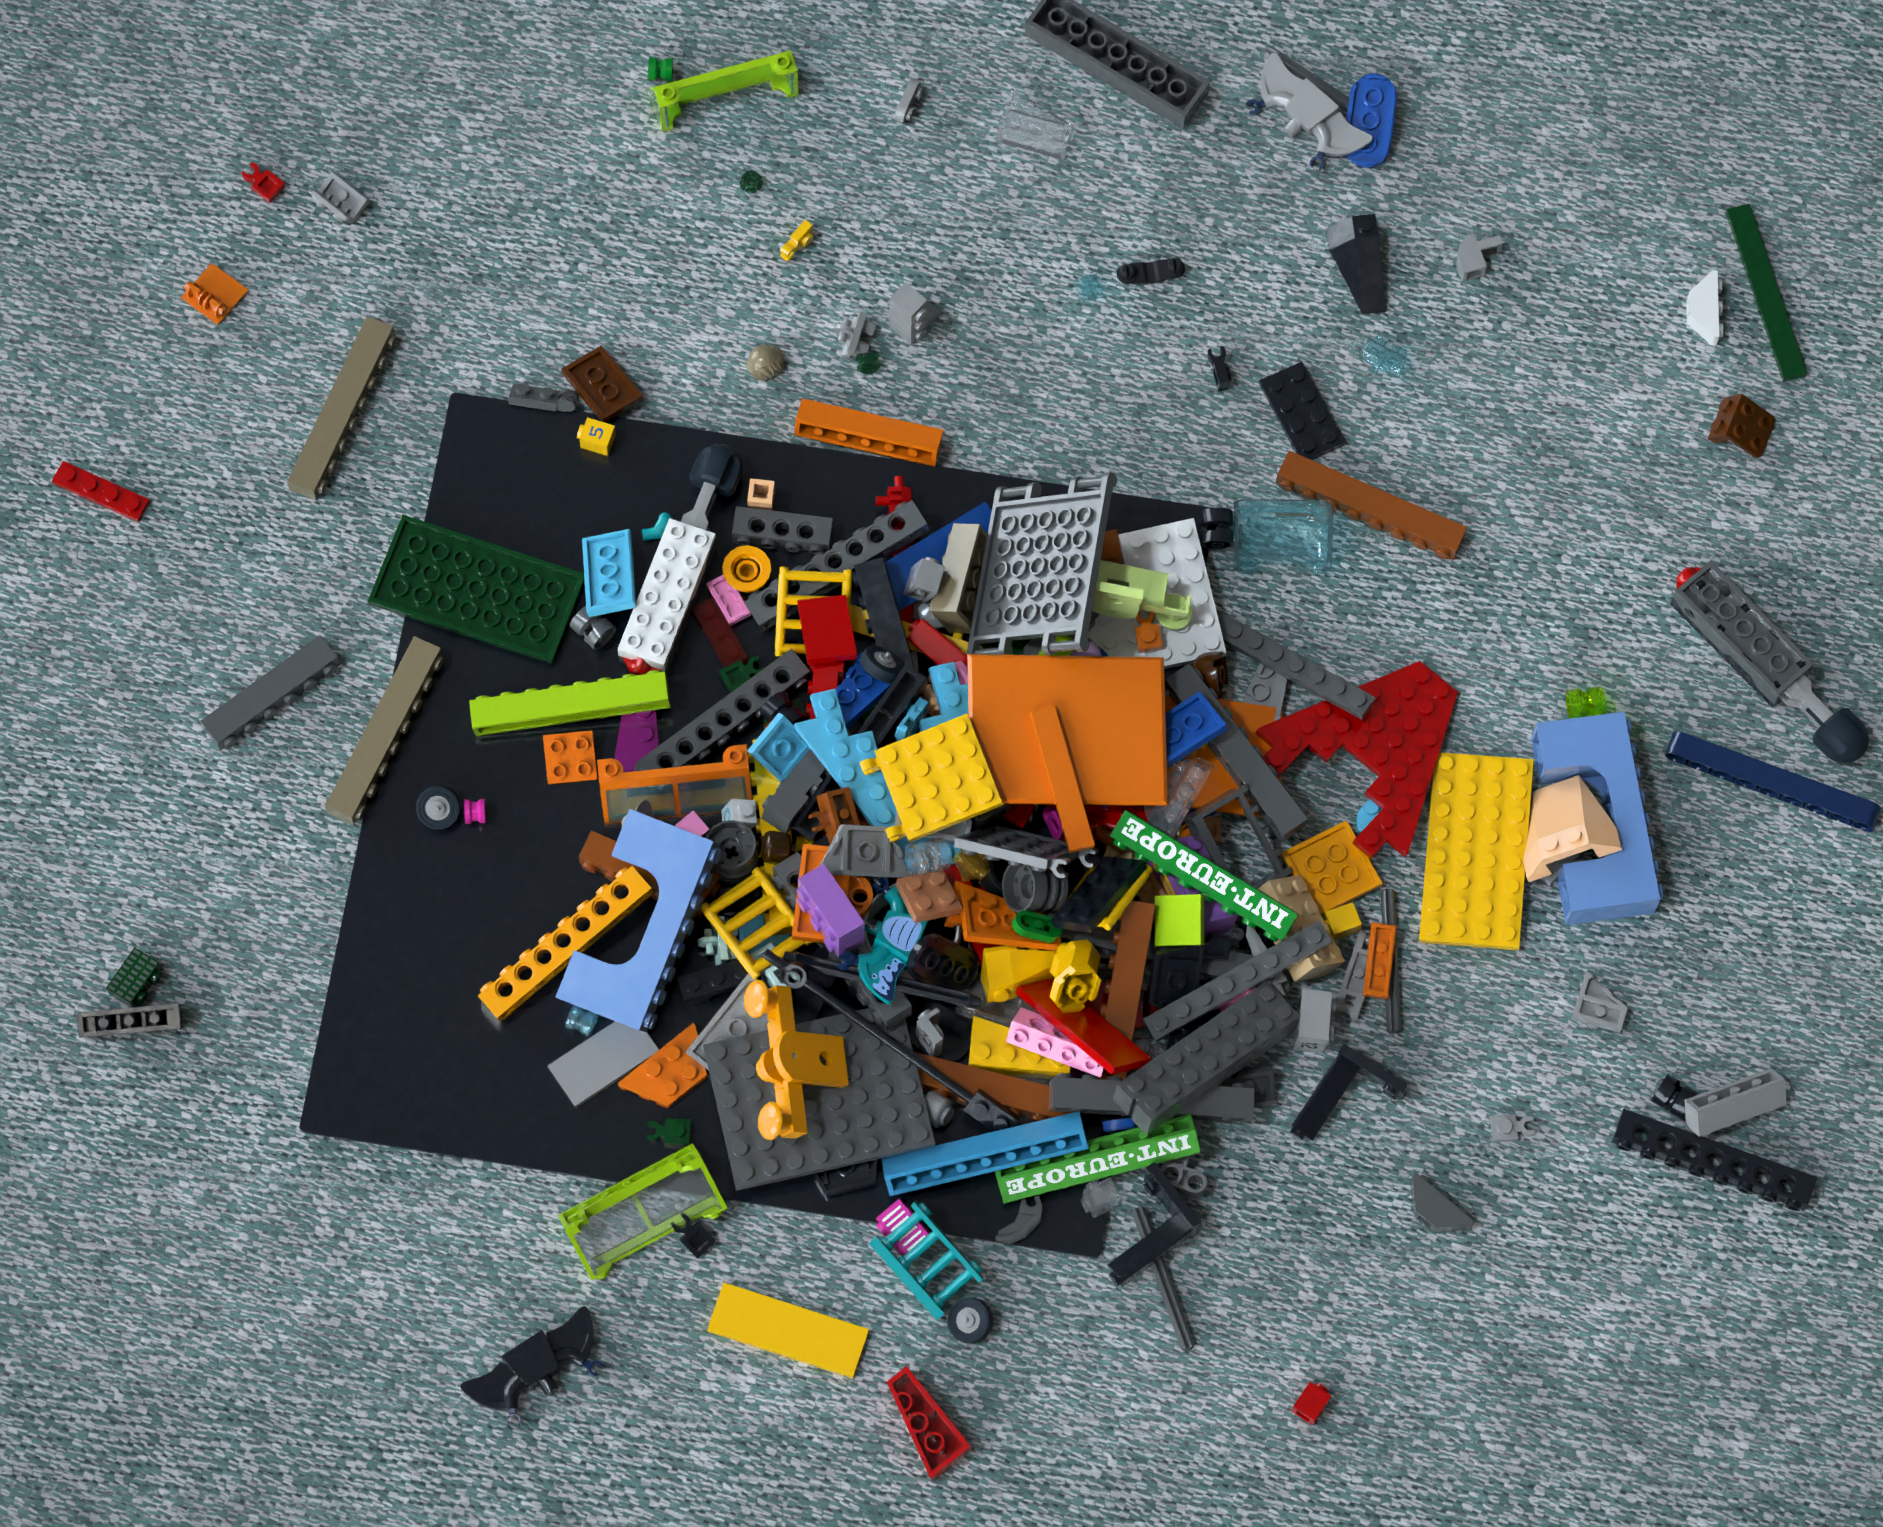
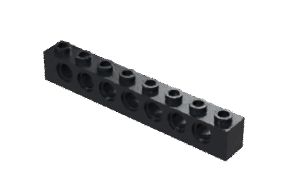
(1727, 1156)

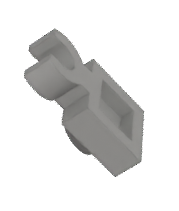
(1506, 1128)

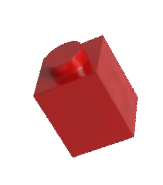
(1311, 1402)

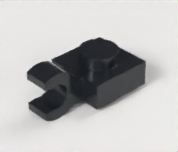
(1221, 373)

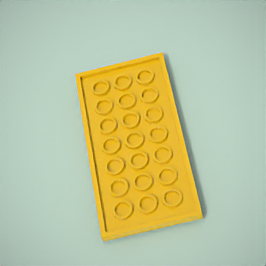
(1476, 851)

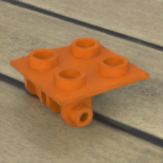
(214, 293)
(570, 757)

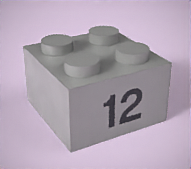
(1314, 1025)

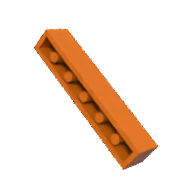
(868, 432)

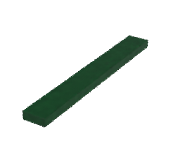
(1766, 293)

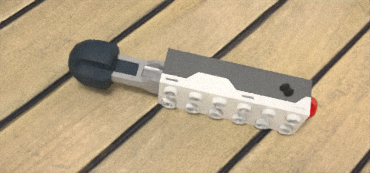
(678, 568)

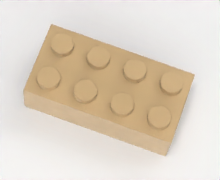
(1294, 894)

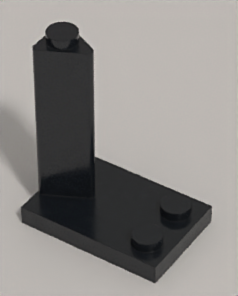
(1335, 1084)
(1162, 1240)

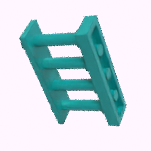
(901, 1264)

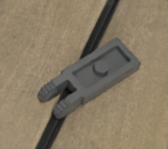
(543, 398)

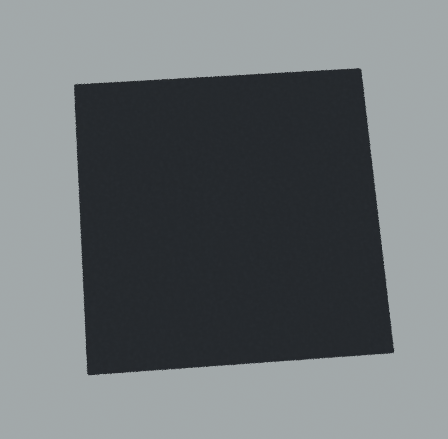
(439, 913)

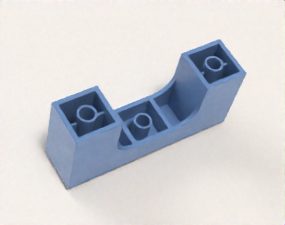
(1602, 756)
(636, 988)

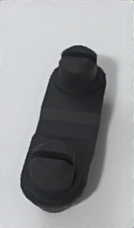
(1151, 271)

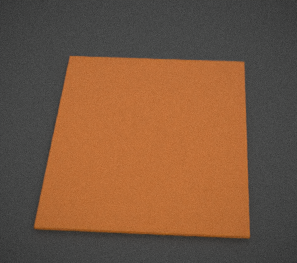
(1107, 715)

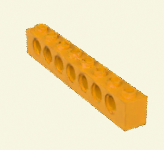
(580, 941)

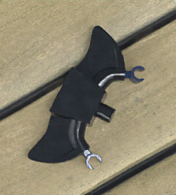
(534, 1365)

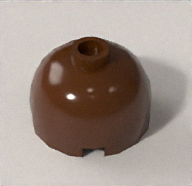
(1213, 670)

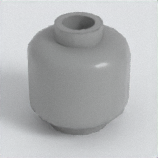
(938, 1109)

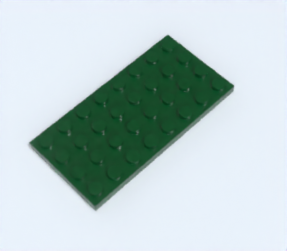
(477, 589)

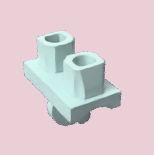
(721, 950)

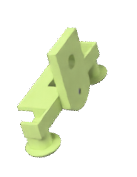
(1126, 589)

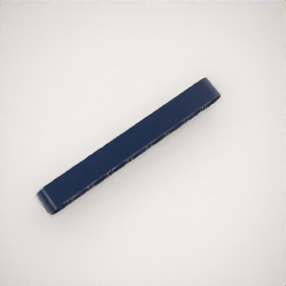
(1773, 780)

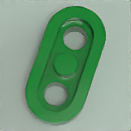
(1034, 926)

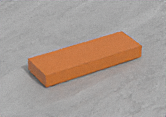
(1379, 960)

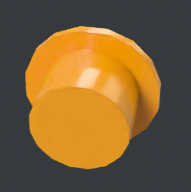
(746, 569)

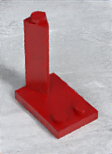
(934, 644)

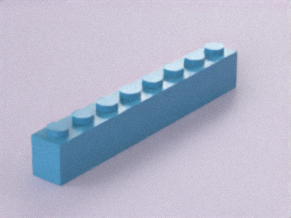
(984, 1153)

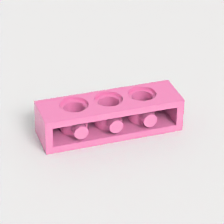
(1038, 1035)

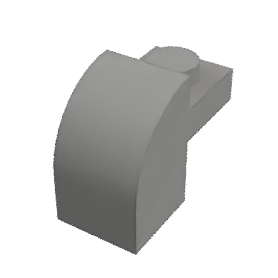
(1471, 255)

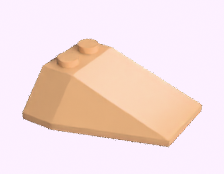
(1564, 823)

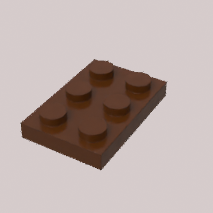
(602, 384)

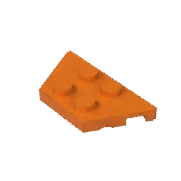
(668, 1072)

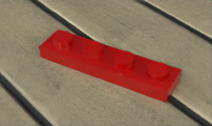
(100, 491)

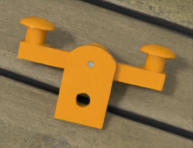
(791, 1061)

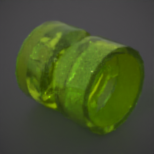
(1585, 703)

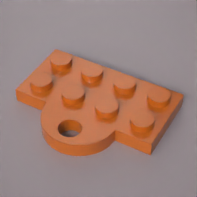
(811, 858)

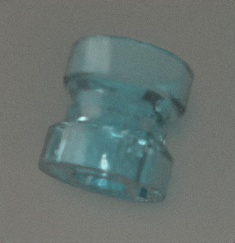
(581, 1020)

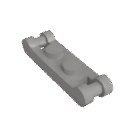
(1354, 978)

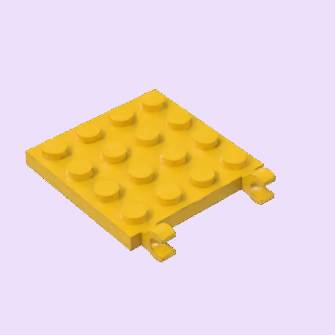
(935, 779)

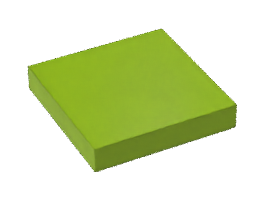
(1179, 920)

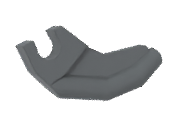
(1025, 1223)

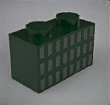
(134, 978)

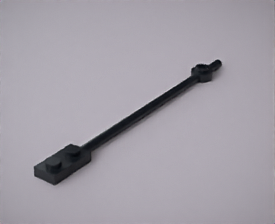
(979, 1106)

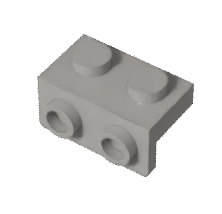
(341, 198)

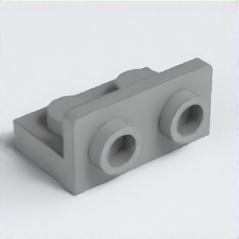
(929, 1032)

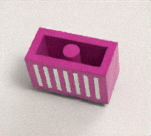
(893, 1218)

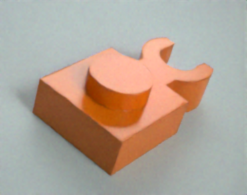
(1148, 635)

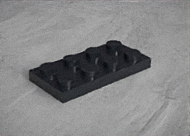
(1301, 412)
(1098, 894)

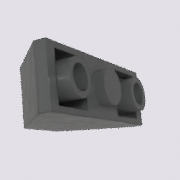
(1436, 1208)

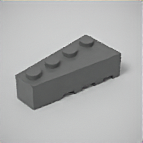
(794, 793)

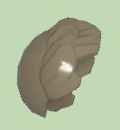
(765, 362)

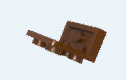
(1742, 424)

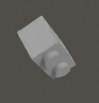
(924, 579)

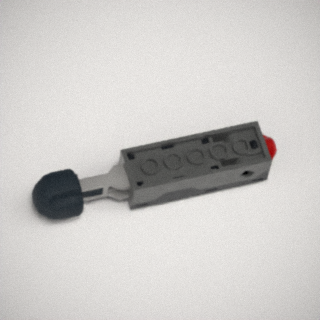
(1763, 656)

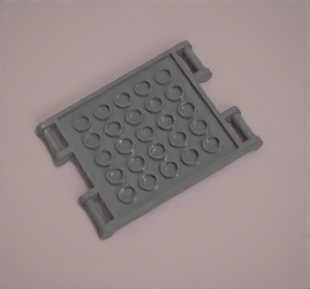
(1041, 566)

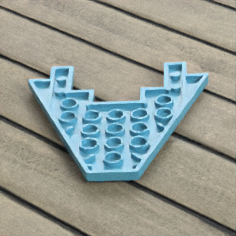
(842, 753)

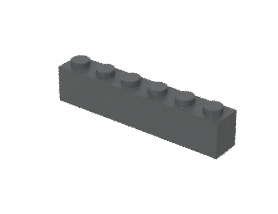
(270, 693)

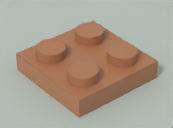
(928, 896)

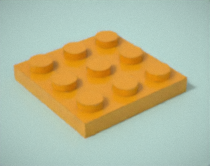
(1332, 867)

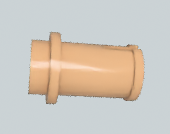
(929, 695)

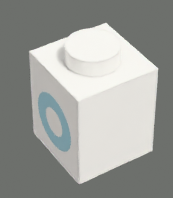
(740, 811)

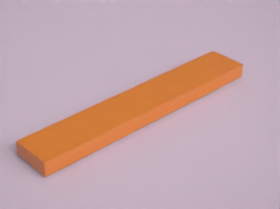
(1062, 778)

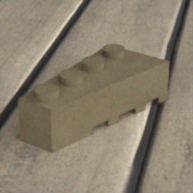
(960, 580)

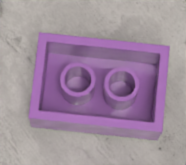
(830, 911)

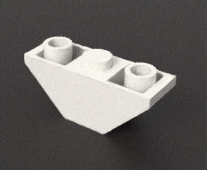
(1704, 308)

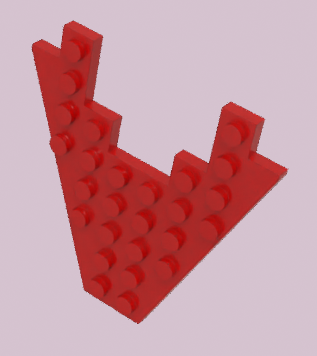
(1394, 741)

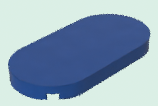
(1373, 111)

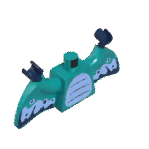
(891, 947)

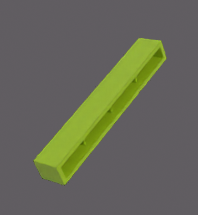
(569, 703)

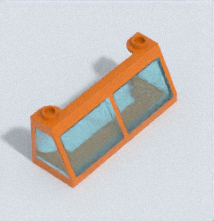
(675, 790)

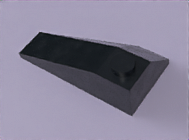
(1358, 257)

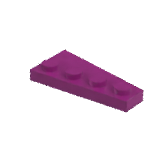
(636, 738)

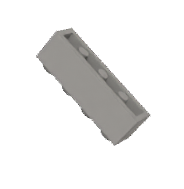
(1735, 1102)

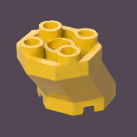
(1075, 975)

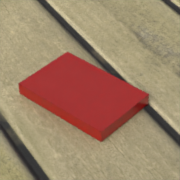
(826, 629)

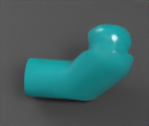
(659, 528)

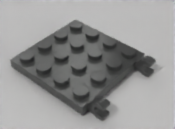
(1022, 848)

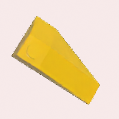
(1009, 967)

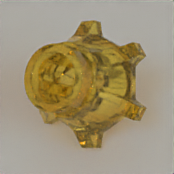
(971, 866)

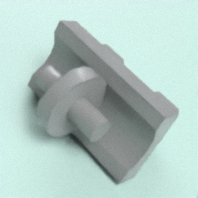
(852, 333)

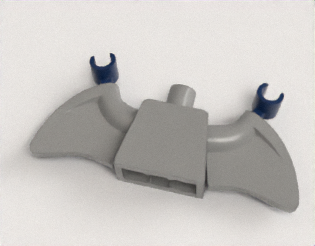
(1308, 111)

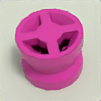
(475, 811)

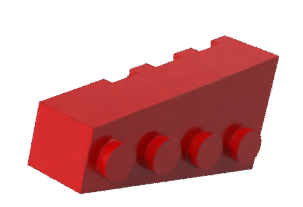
(931, 1430)

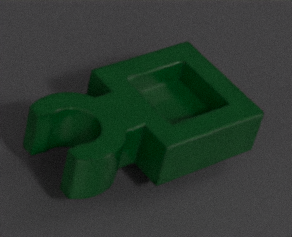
(738, 674)
(675, 1132)

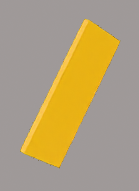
(788, 1330)

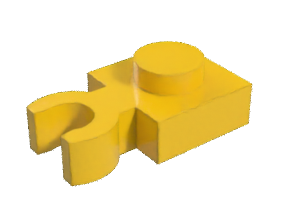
(801, 237)

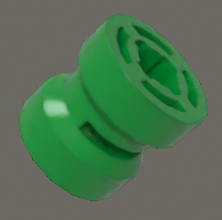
(665, 72)

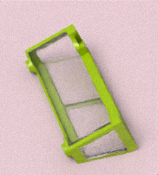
(641, 1210)

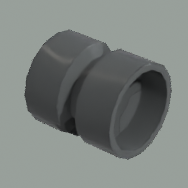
(595, 629)

